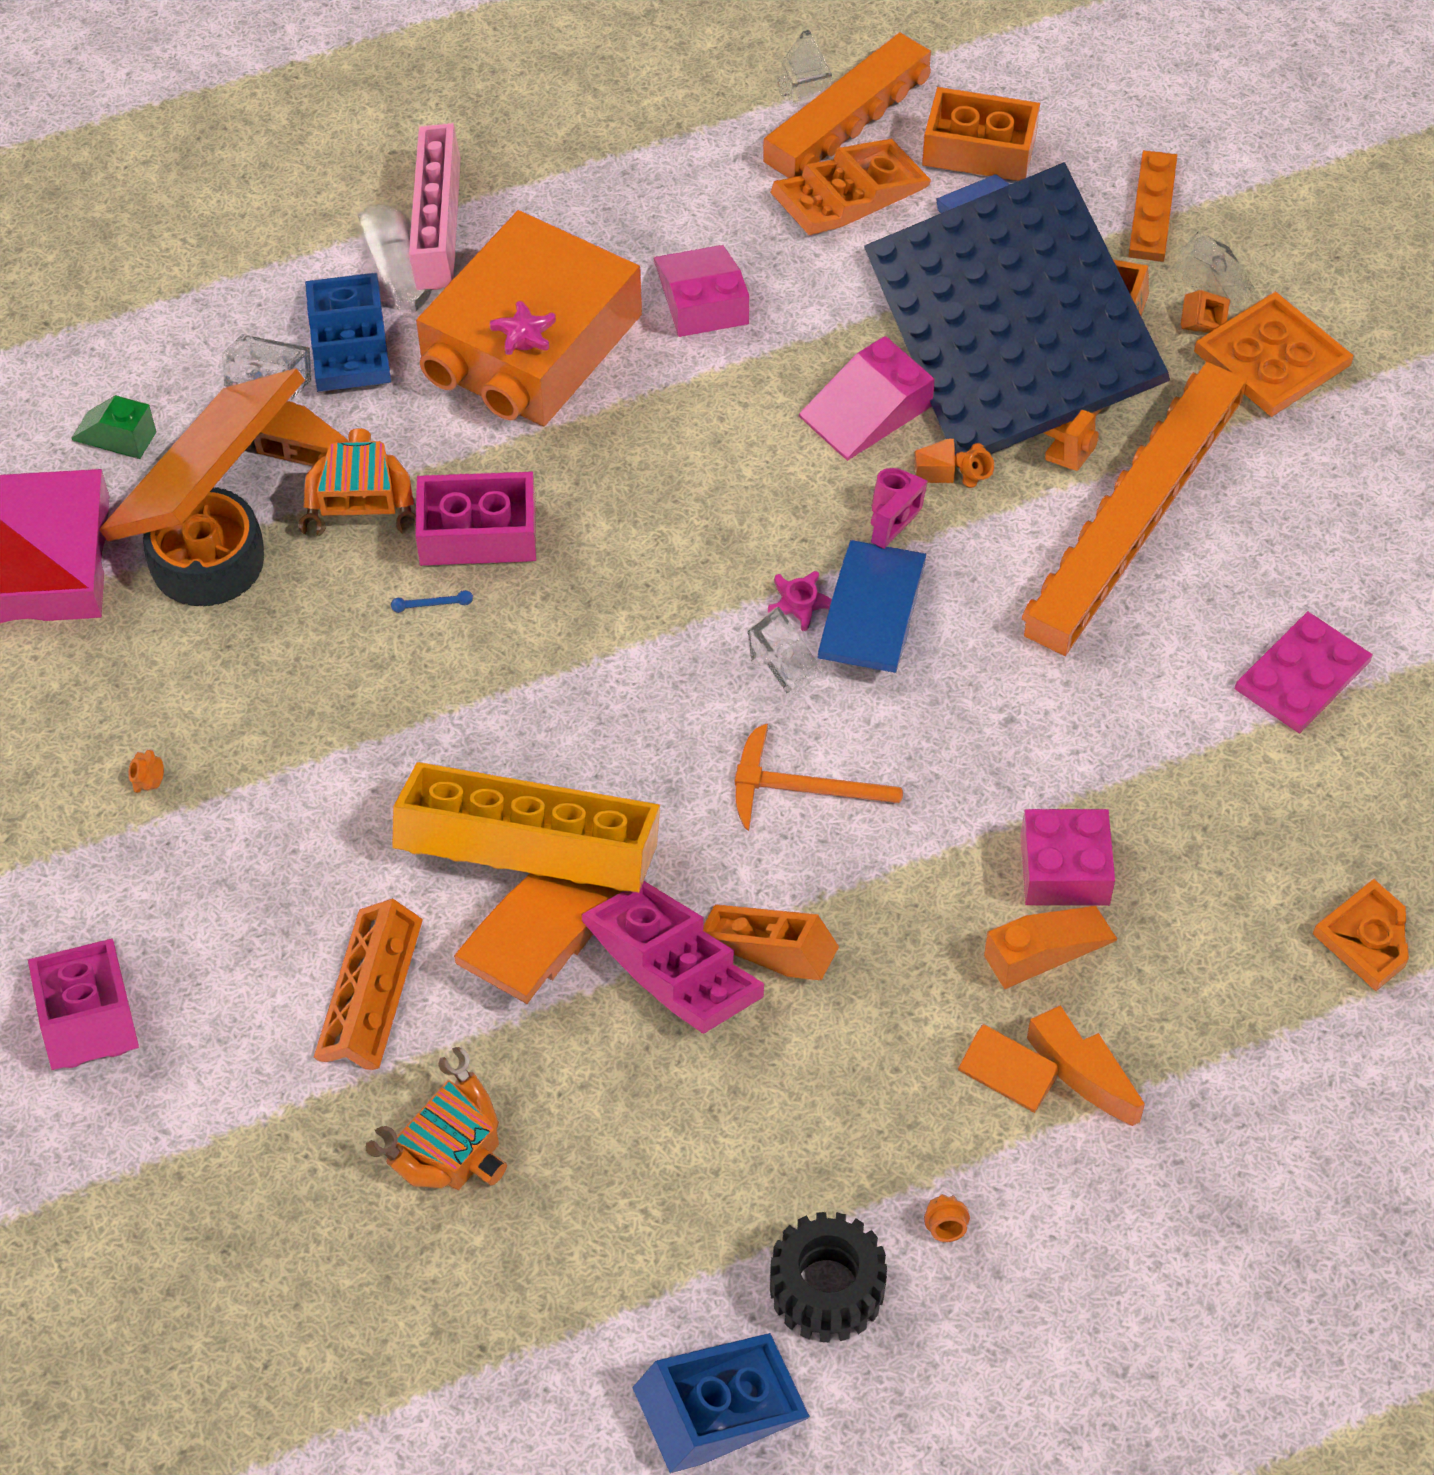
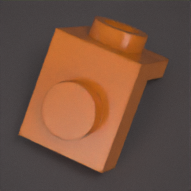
(1078, 443)

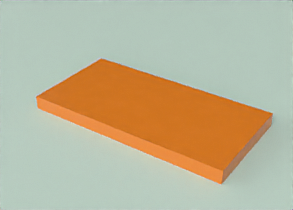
(201, 455)

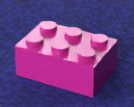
(476, 518)

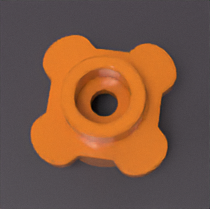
(983, 465)
(146, 771)

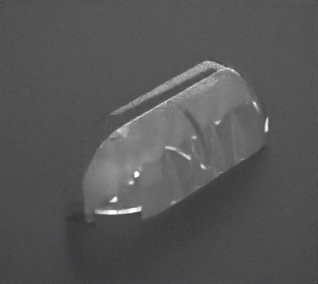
(389, 241)

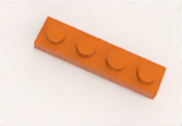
(1153, 206)

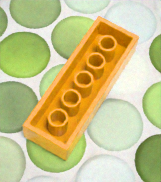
(526, 826)

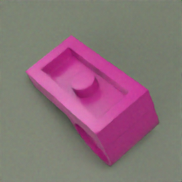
(895, 503)

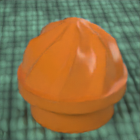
(946, 1218)

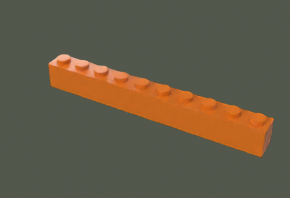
(1133, 510)

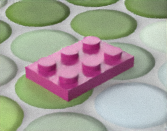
(1303, 672)

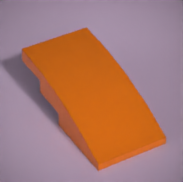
(850, 185)
(531, 934)

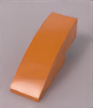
(1085, 1065)

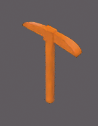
(750, 776)

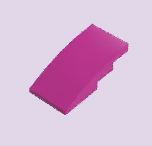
(673, 956)

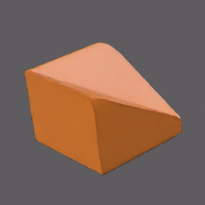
(1204, 311)
(936, 462)

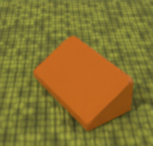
(1009, 1068)

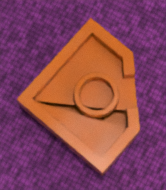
(1368, 934)

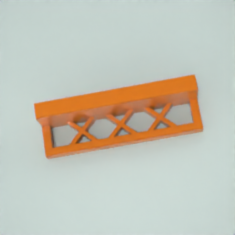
(375, 985)

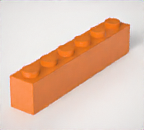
(847, 106)

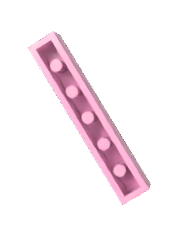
(435, 207)

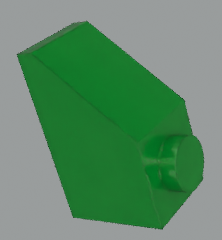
(118, 426)

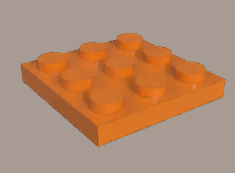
(1276, 352)

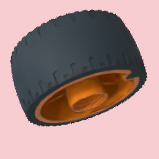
(208, 555)

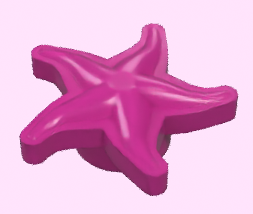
(523, 329)
(800, 598)

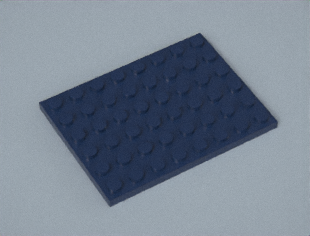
(1016, 312)

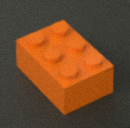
(980, 134)

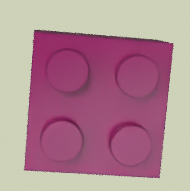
(1067, 857)

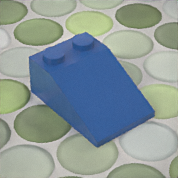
(718, 1400)

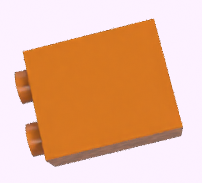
(550, 272)

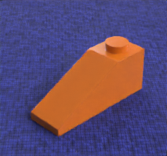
(296, 435)
(775, 939)
(1044, 942)

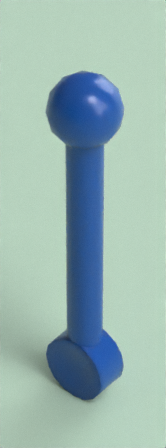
(464, 598)

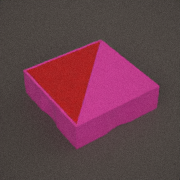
(52, 545)

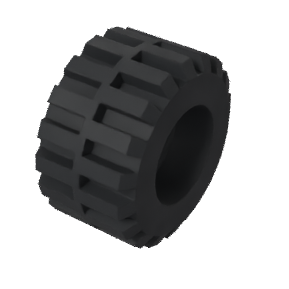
(821, 1310)

